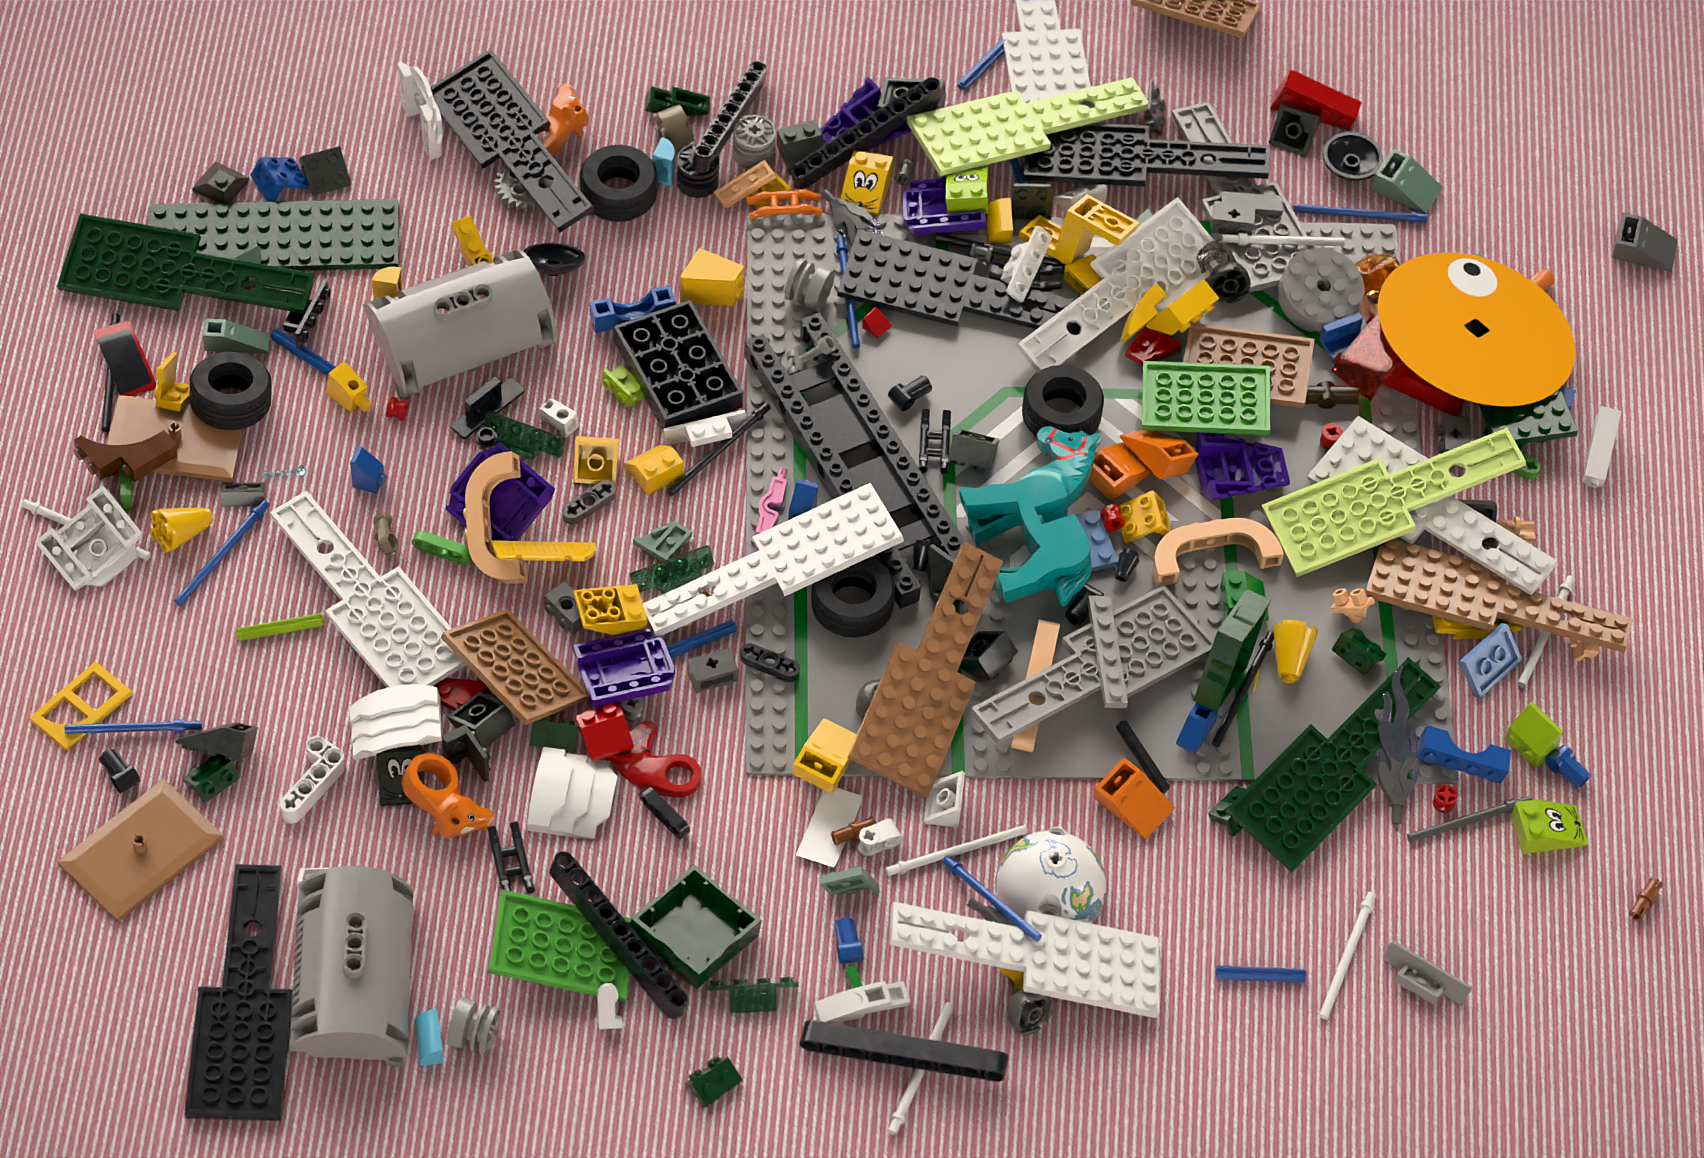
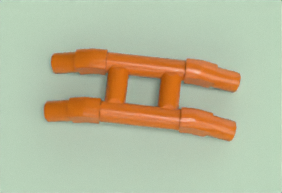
(775, 209)

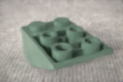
(1406, 182)

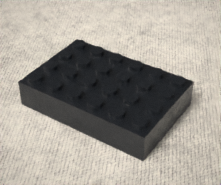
(678, 365)

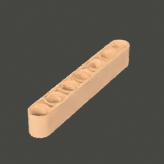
(1040, 659)

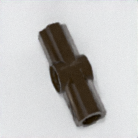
(1329, 395)

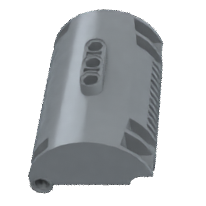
(433, 345)
(344, 1009)

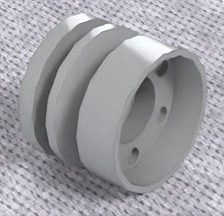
(753, 141)
(809, 284)
(468, 1025)

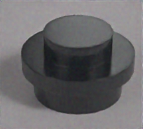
(486, 437)

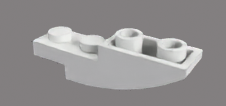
(860, 1001)

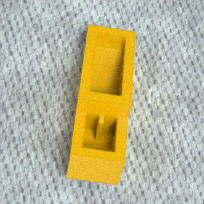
(1143, 312)

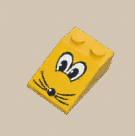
(868, 180)

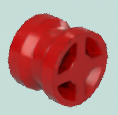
(397, 408)
(1333, 430)
(1112, 517)
(1449, 795)

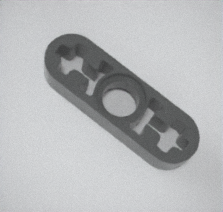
(594, 494)

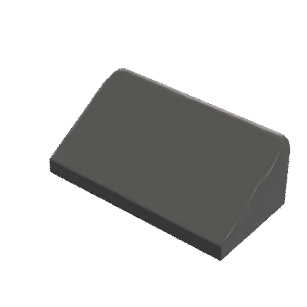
(242, 494)

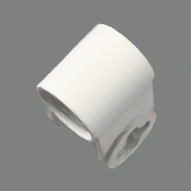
(879, 836)

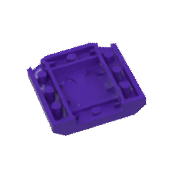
(927, 210)
(512, 502)
(624, 667)

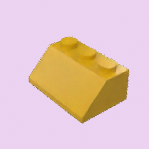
(1185, 309)

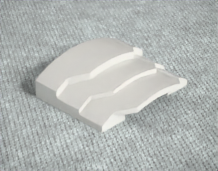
(418, 99)
(93, 543)
(395, 719)
(570, 794)

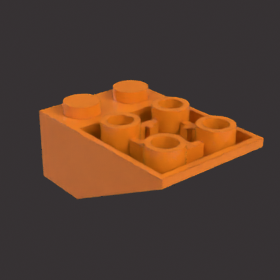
(1161, 452)
(1117, 470)
(1133, 798)

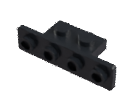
(302, 323)
(490, 397)

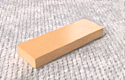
(744, 184)

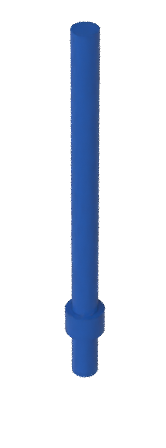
(178, 726)

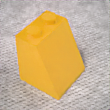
(712, 280)

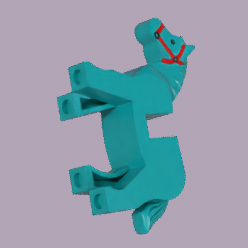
(1041, 510)

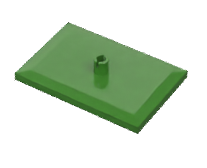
(1206, 398)
(553, 947)

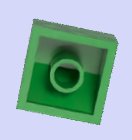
(1234, 586)

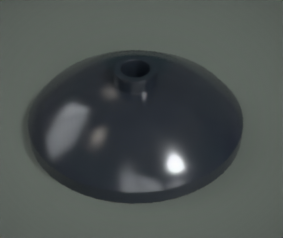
(1352, 156)
(555, 258)

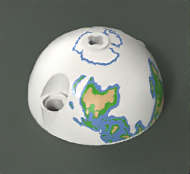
(1053, 871)

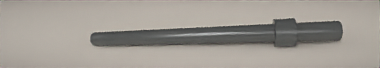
(1506, 807)

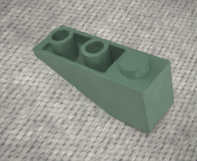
(233, 337)

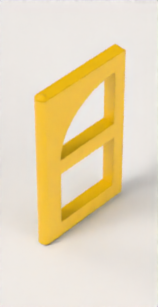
(57, 731)

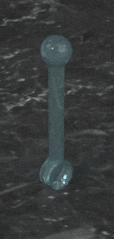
(300, 470)

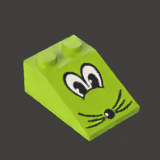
(967, 190)
(1547, 826)

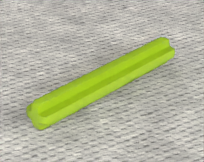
(279, 627)

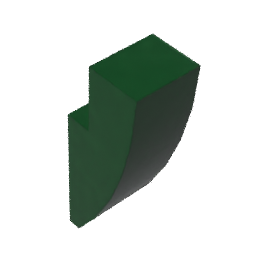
(691, 102)

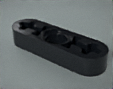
(787, 663)
(664, 812)

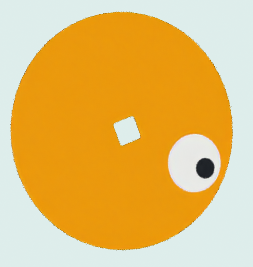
(1512, 365)

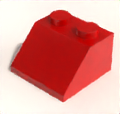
(604, 731)

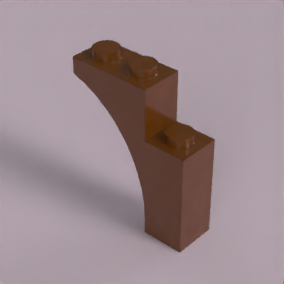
(133, 459)

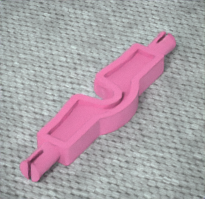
(773, 498)

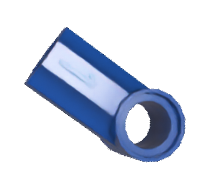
(1564, 761)
(848, 946)

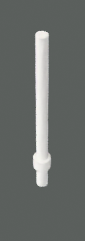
(1244, 238)

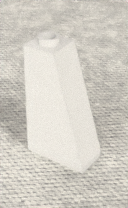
(1601, 446)

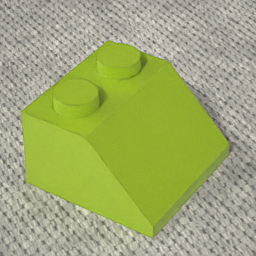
(1534, 735)

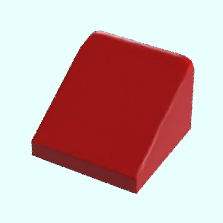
(876, 323)

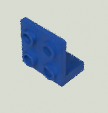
(276, 173)
(1340, 334)

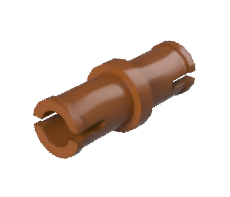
(851, 831)
(1645, 899)

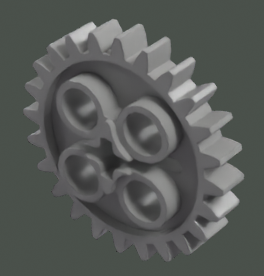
(513, 193)

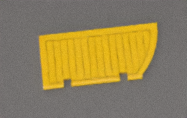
(543, 550)

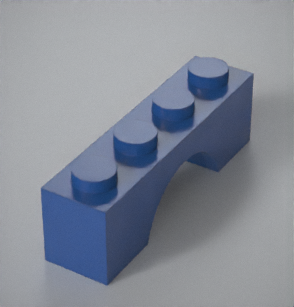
(607, 314)
(1438, 748)

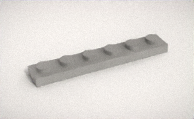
(1107, 652)

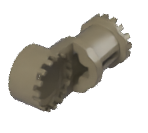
(384, 534)

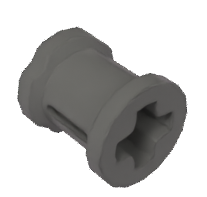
(904, 173)
(981, 253)

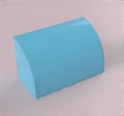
(665, 162)
(428, 1038)

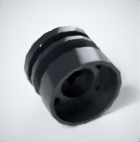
(695, 183)

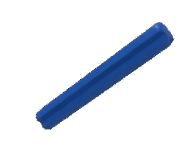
(979, 68)
(304, 353)
(702, 638)
(1260, 974)

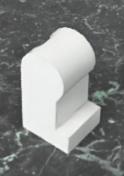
(559, 417)
(607, 998)

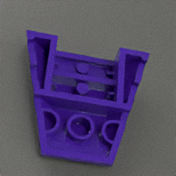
(860, 106)
(1237, 467)

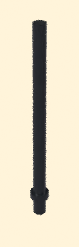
(997, 249)
(109, 388)
(757, 415)
(1265, 646)

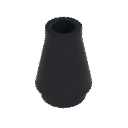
(920, 554)
(1126, 564)

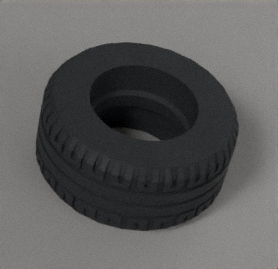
(619, 162)
(230, 371)
(1066, 383)
(855, 619)

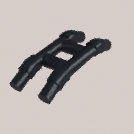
(1036, 284)
(943, 435)
(518, 849)

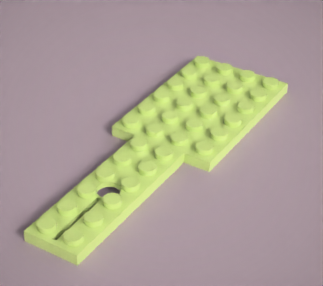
(1009, 128)
(1373, 507)

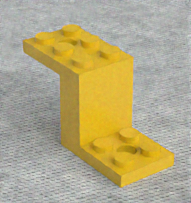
(1080, 224)

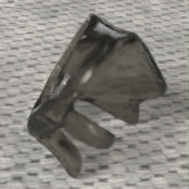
(1217, 252)

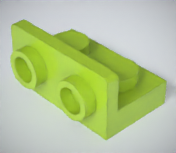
(623, 385)

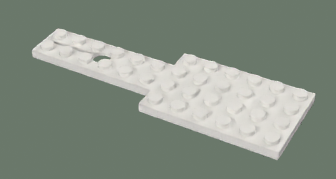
(1041, 56)
(1157, 252)
(1445, 518)
(788, 555)
(378, 615)
(1068, 963)

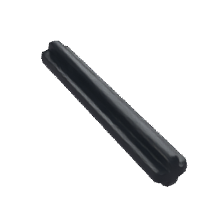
(1142, 756)

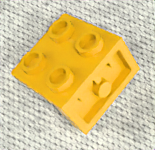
(167, 392)
(1144, 516)

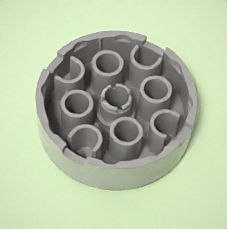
(1308, 276)

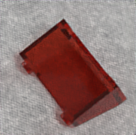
(1367, 360)

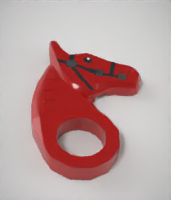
(647, 770)

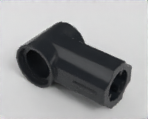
(905, 395)
(1079, 608)
(121, 774)

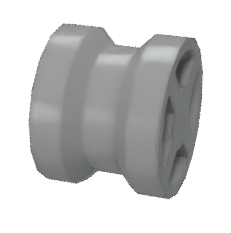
(632, 713)

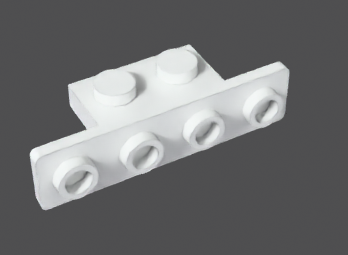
(1024, 263)
(705, 430)

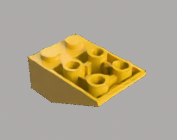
(611, 609)
(825, 756)

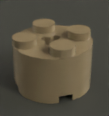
(673, 126)

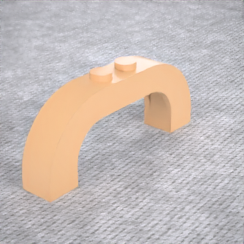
(477, 517)
(1214, 534)

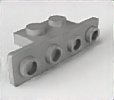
(1425, 977)

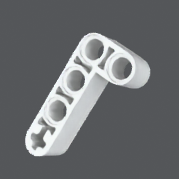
(294, 803)

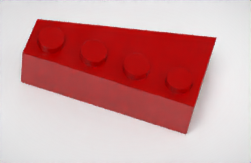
(1316, 98)

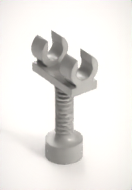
(800, 357)

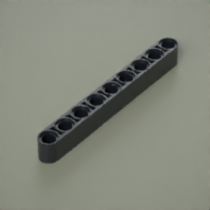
(729, 114)
(872, 126)
(621, 944)
(904, 1051)

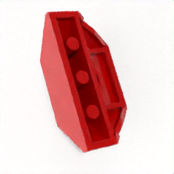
(1411, 384)

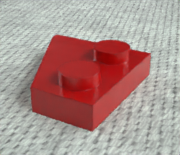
(1151, 346)
(456, 692)

